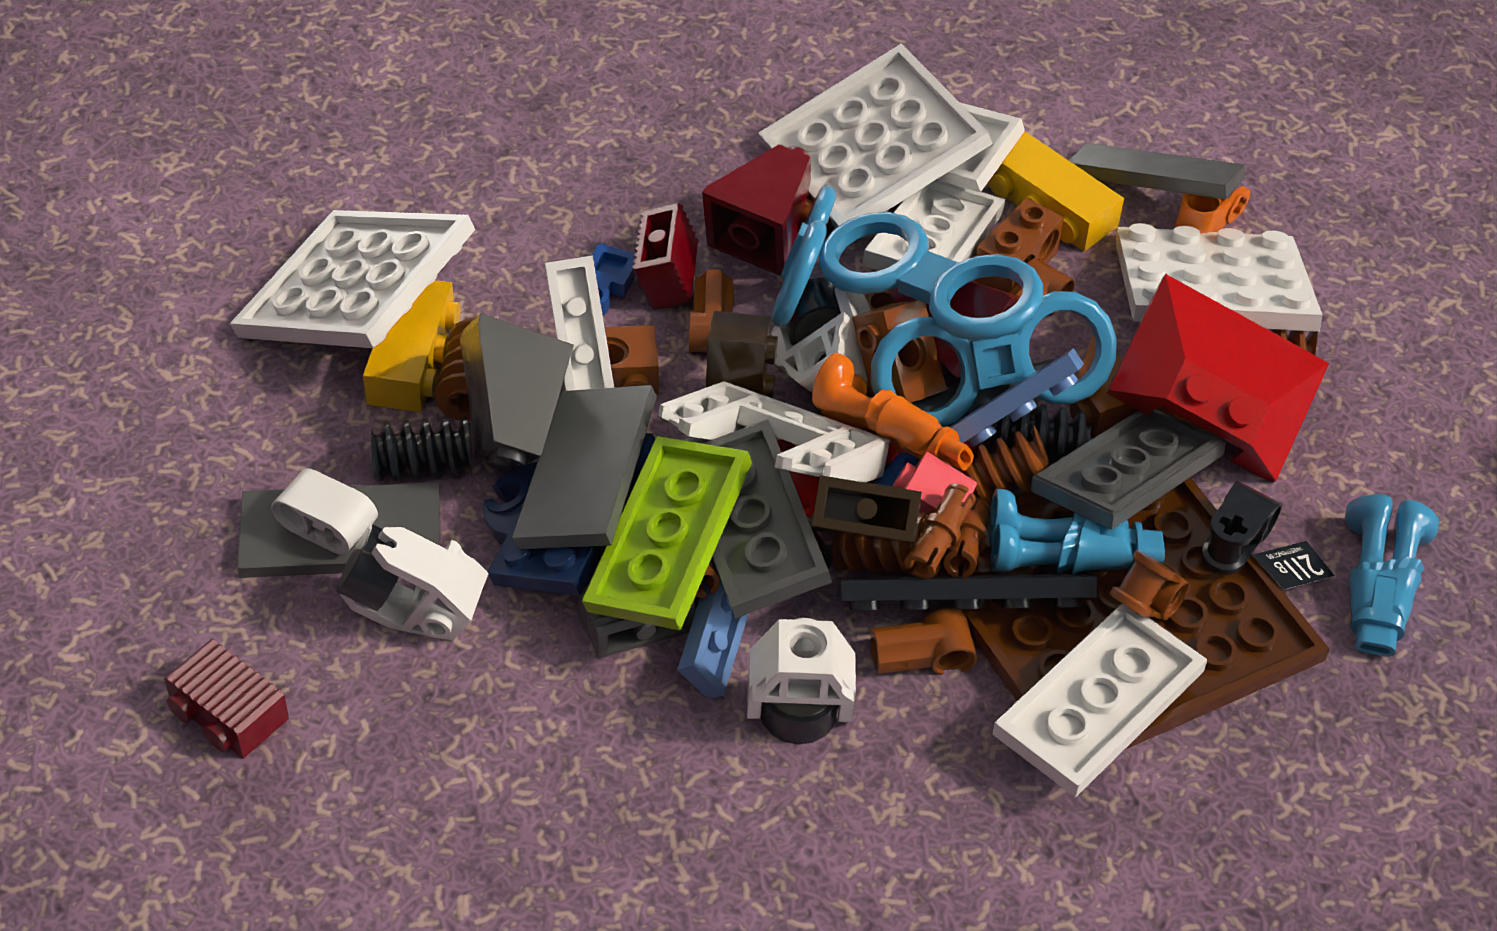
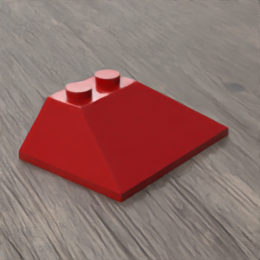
(1219, 375)

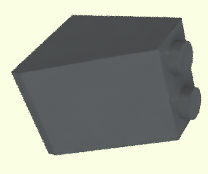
(511, 388)

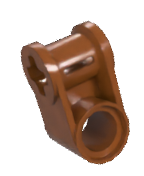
(1151, 588)

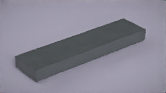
(1160, 170)

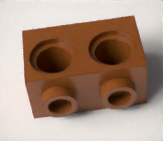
(1024, 234)

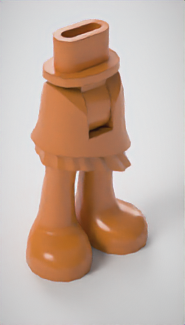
(909, 429)

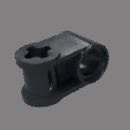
(1239, 528)

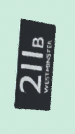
(1294, 565)

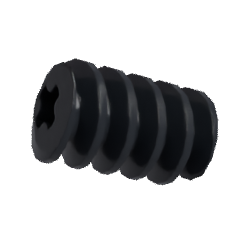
(1056, 433)
(421, 449)

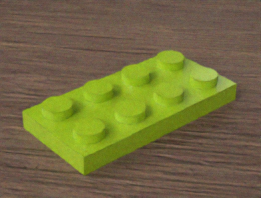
(668, 532)

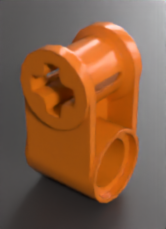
(1211, 213)

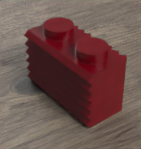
(665, 256)
(225, 699)

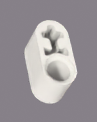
(324, 511)

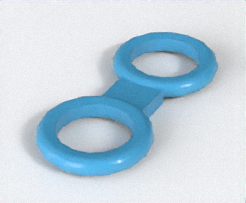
(803, 256)
(931, 276)
(1001, 359)

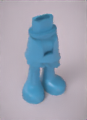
(1076, 541)
(1386, 590)

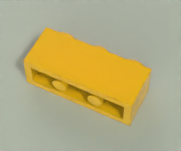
(1057, 184)
(405, 363)

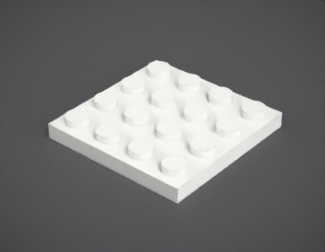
(880, 135)
(1245, 272)
(353, 278)

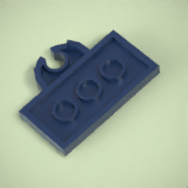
(542, 569)

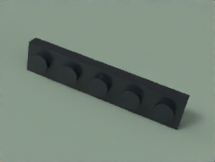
(966, 593)

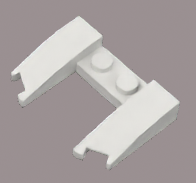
(821, 443)

